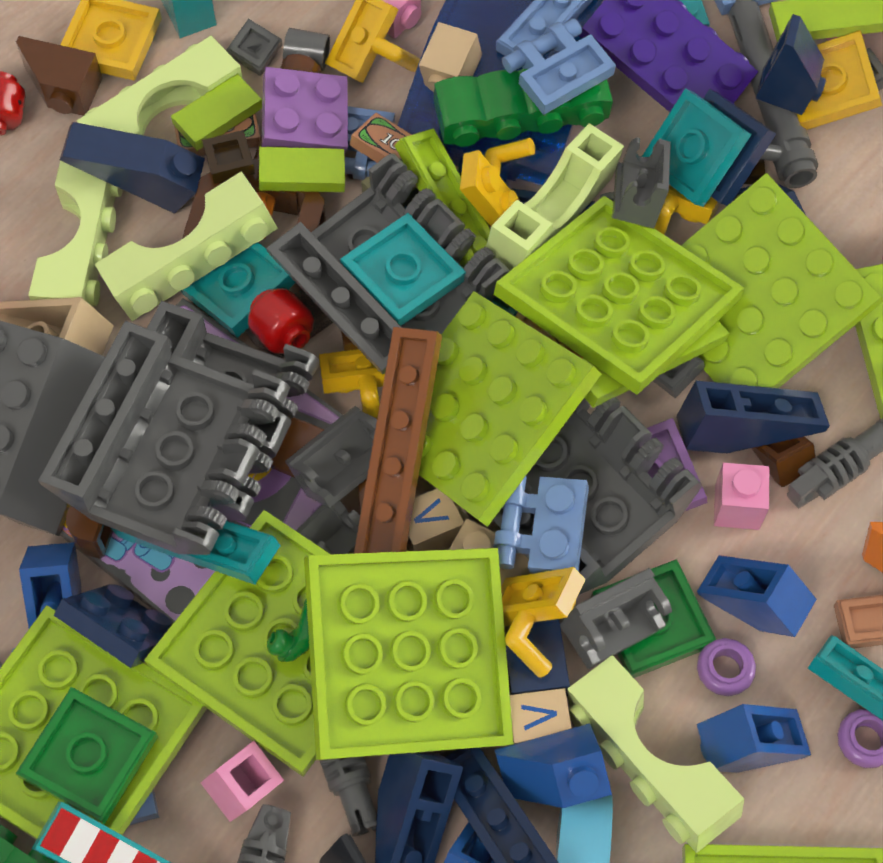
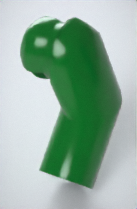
(293, 644)

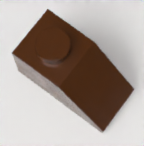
(61, 74)

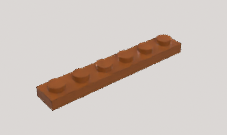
(398, 441)

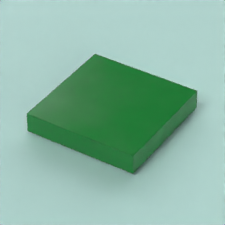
(685, 627)
(87, 755)

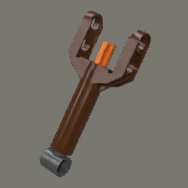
(301, 52)

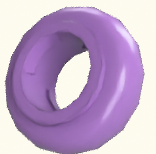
(717, 683)
(849, 744)

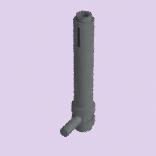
(791, 145)

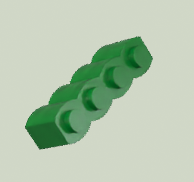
(501, 109)

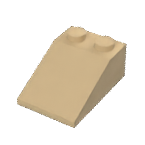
(61, 317)

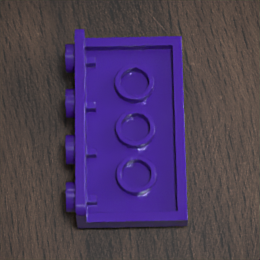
(667, 50)

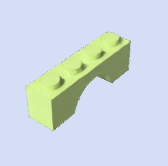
(169, 85)
(576, 180)
(230, 224)
(73, 269)
(692, 798)

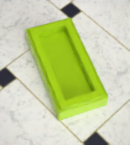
(217, 111)
(301, 169)

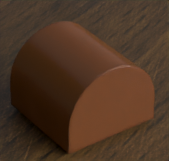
(90, 536)

